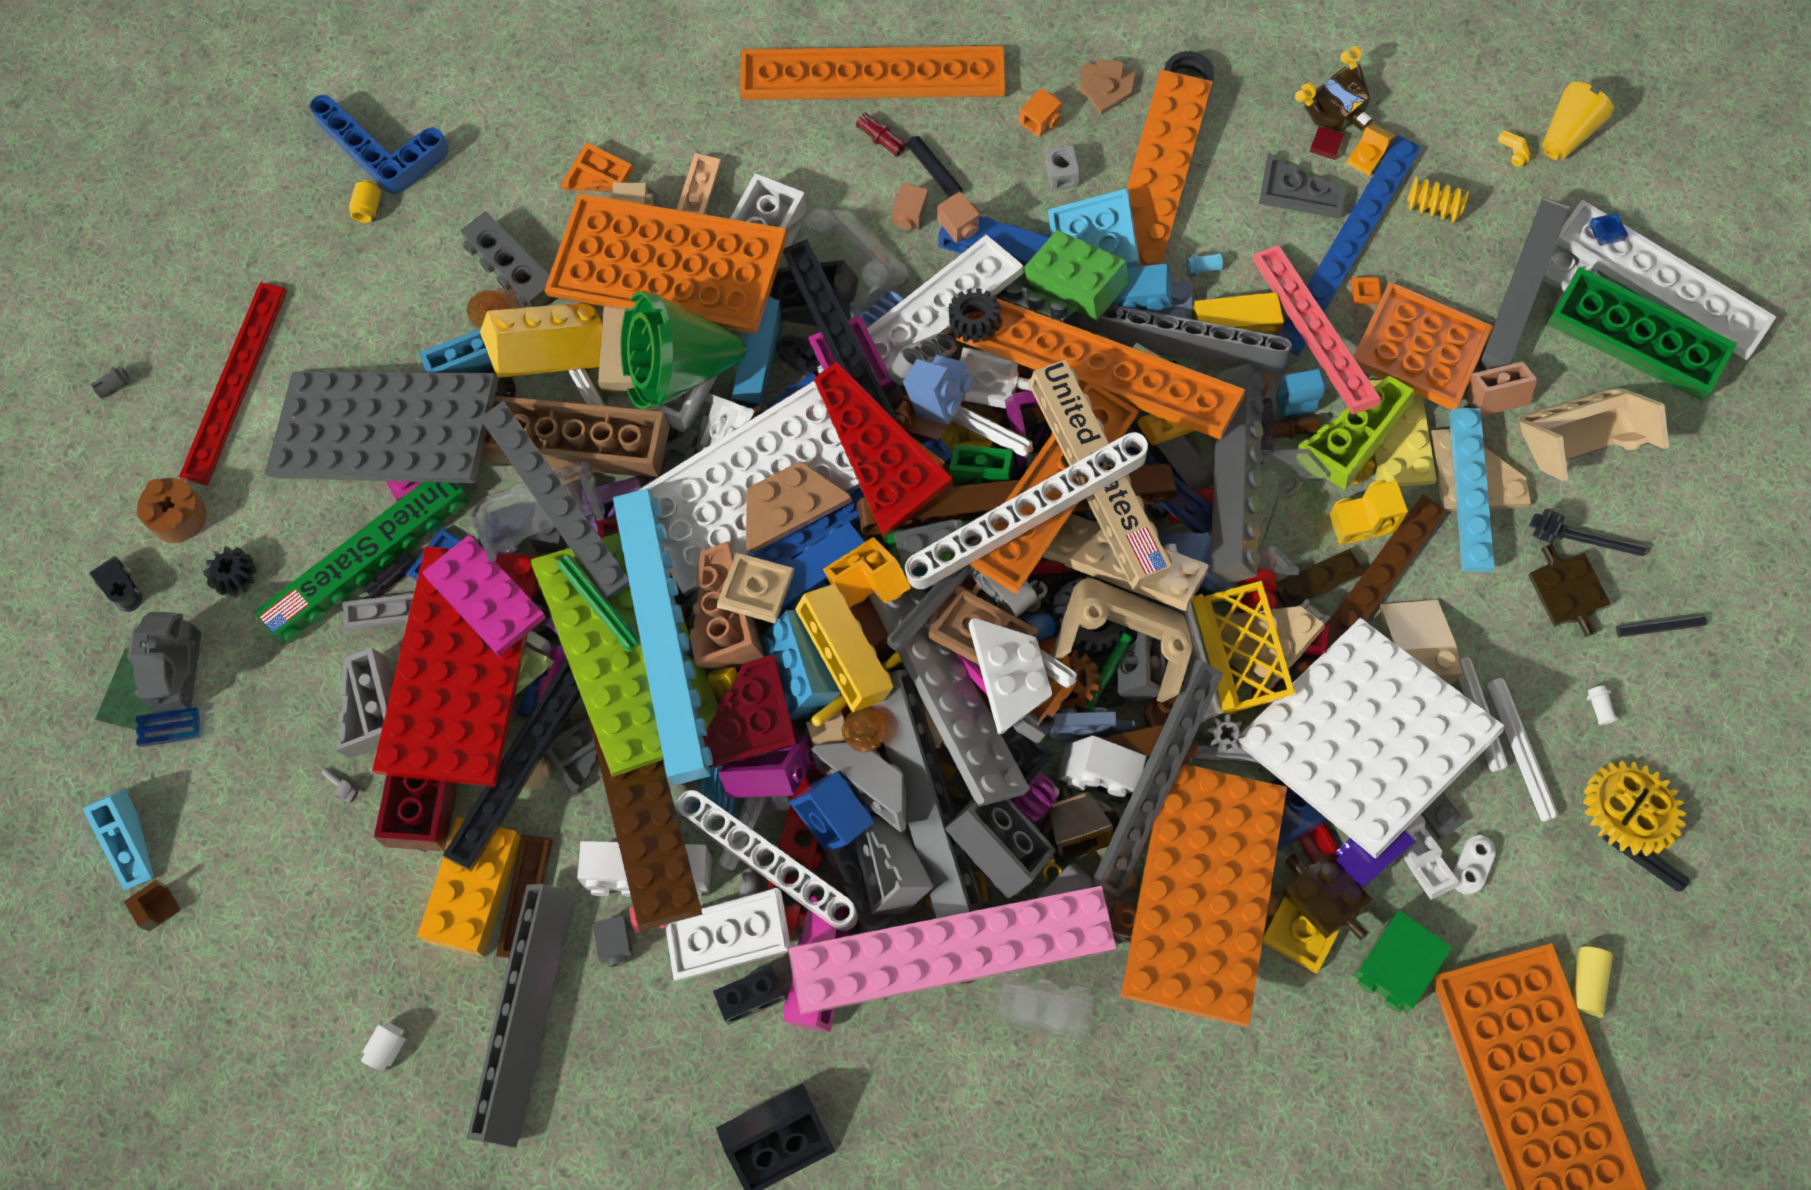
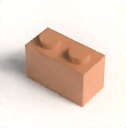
(1501, 388)

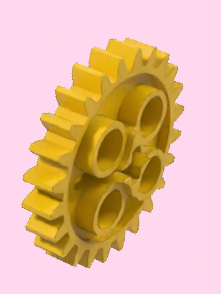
(1654, 822)

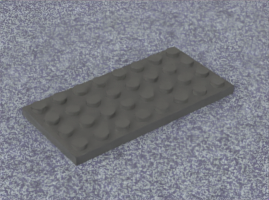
(382, 426)

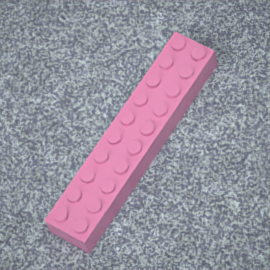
(951, 950)

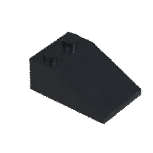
(792, 304)
(1026, 753)

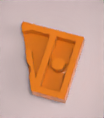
(596, 171)

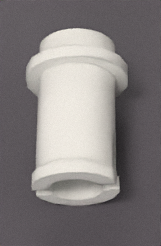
(1602, 705)

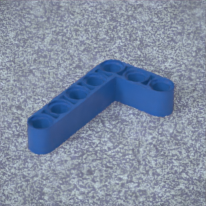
(375, 158)

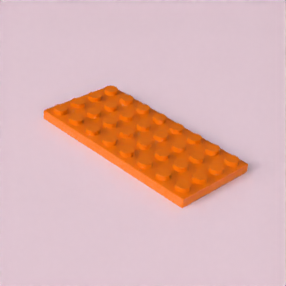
(693, 259)
(1205, 896)
(1535, 1075)

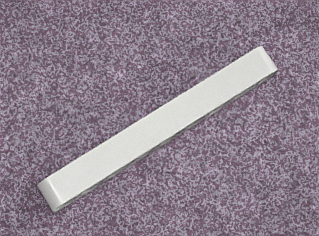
(1035, 498)

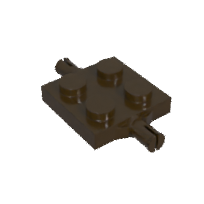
(1569, 590)
(1327, 896)

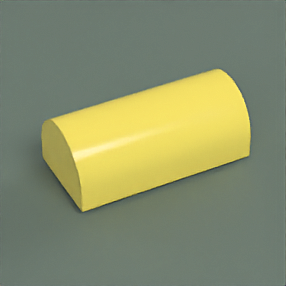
(1592, 980)

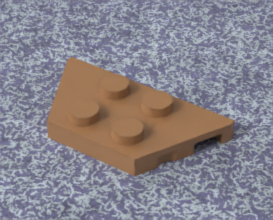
(788, 503)
(951, 620)

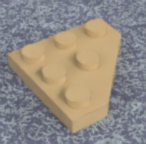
(1505, 484)
(1295, 632)

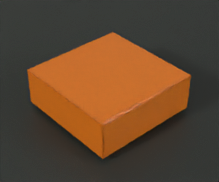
(1365, 290)

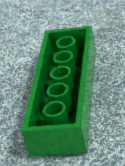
(1641, 333)

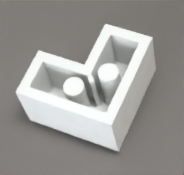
(1101, 763)

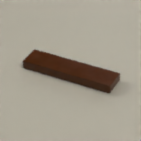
(529, 869)

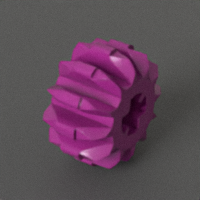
(1038, 798)

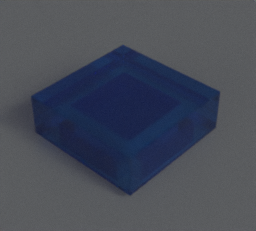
(1608, 229)

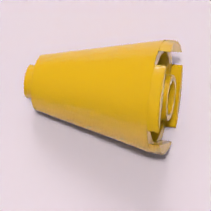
(1575, 119)

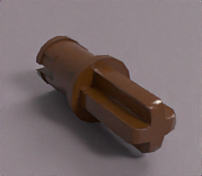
(1291, 427)

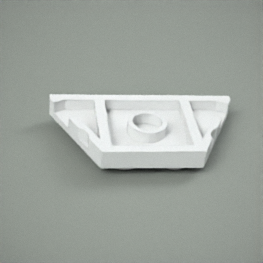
(722, 420)
(1010, 671)

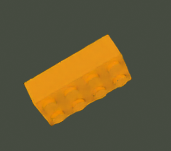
(467, 902)

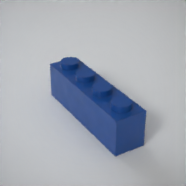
(1012, 238)
(816, 556)

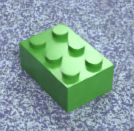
(1077, 274)

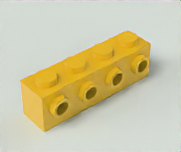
(844, 647)

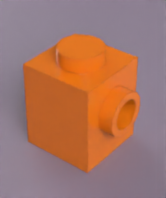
(1041, 112)

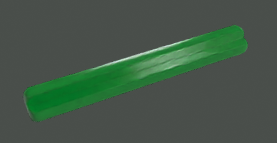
(598, 603)

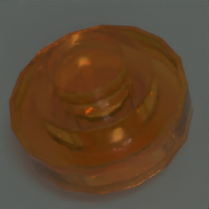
(483, 302)
(865, 729)

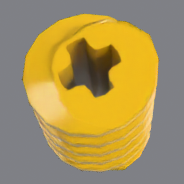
(1436, 199)

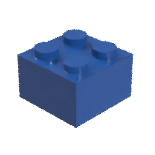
(832, 811)

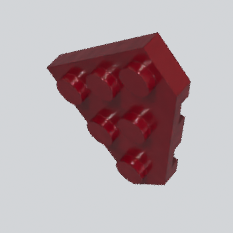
(751, 716)

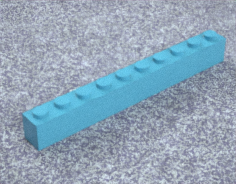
(661, 637)

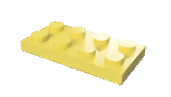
(1407, 449)

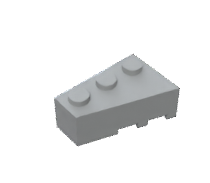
(890, 869)

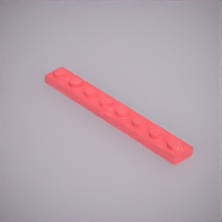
(1317, 330)

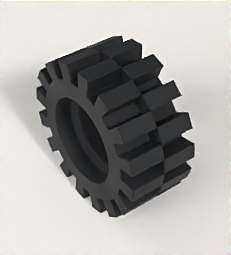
(974, 327)

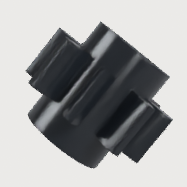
(1038, 432)
(1548, 526)

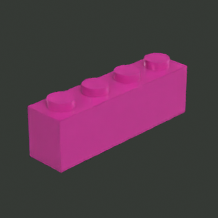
(814, 931)

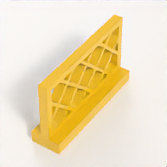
(1217, 656)

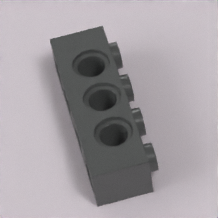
(486, 232)
(1142, 664)

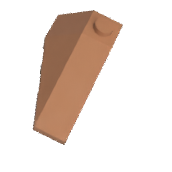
(720, 635)

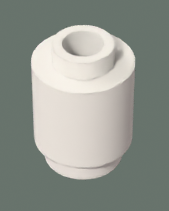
(383, 1046)

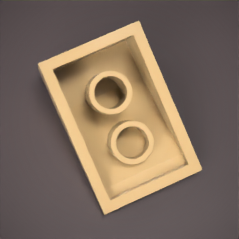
(1424, 635)

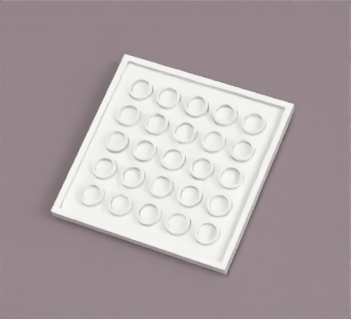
(1369, 737)

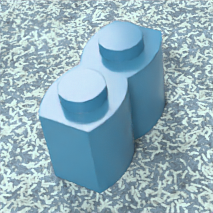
(1300, 393)

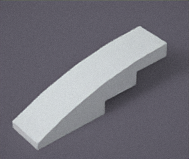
(1426, 861)

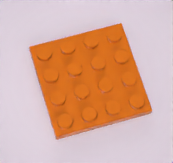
(1422, 345)

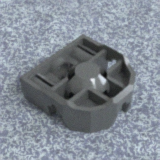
(167, 663)

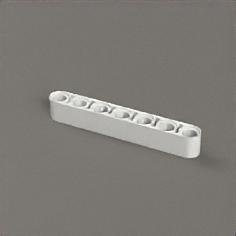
(776, 871)

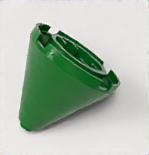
(671, 350)

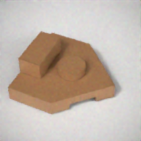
(1106, 83)

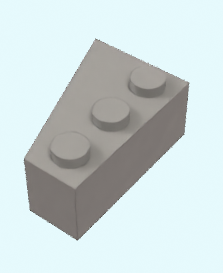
(365, 700)

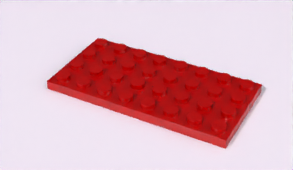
(450, 689)

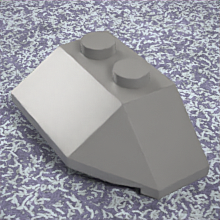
(871, 779)

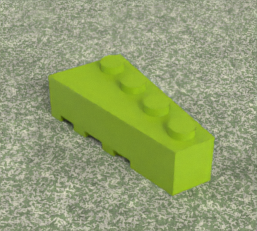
(1353, 439)

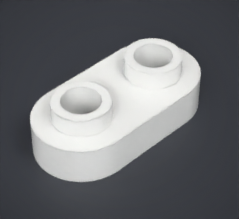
(1474, 863)

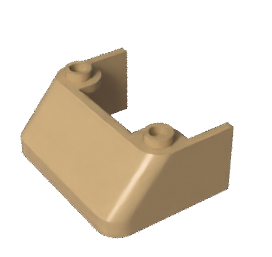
(1591, 424)
(1095, 602)

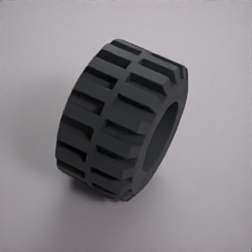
(1085, 640)

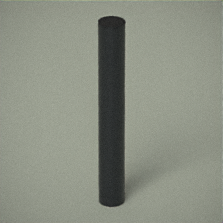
(1605, 541)
(1661, 625)

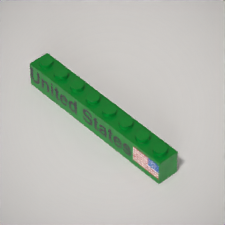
(360, 558)

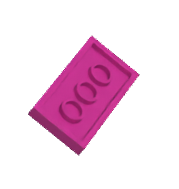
(484, 595)

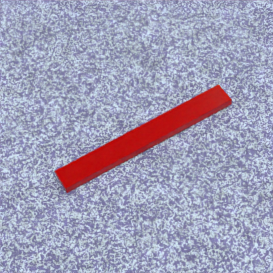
(233, 384)

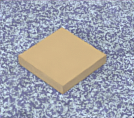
(755, 587)

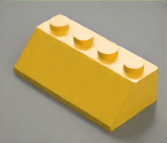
(543, 339)

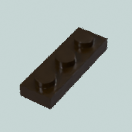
(1318, 579)

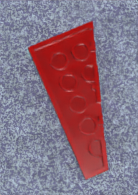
(886, 460)

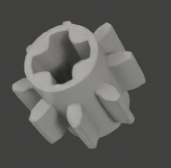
(1232, 735)

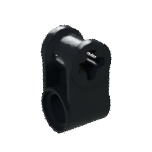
(117, 584)

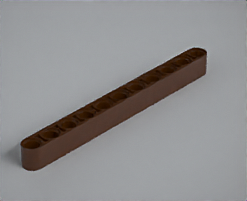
(970, 502)

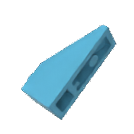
(121, 837)

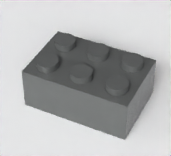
(1001, 843)

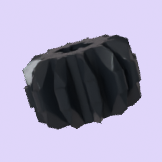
(241, 572)

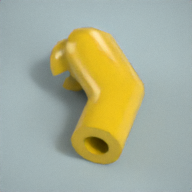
(1518, 145)

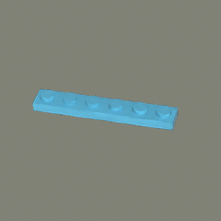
(1471, 490)

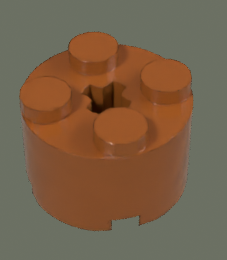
(171, 510)

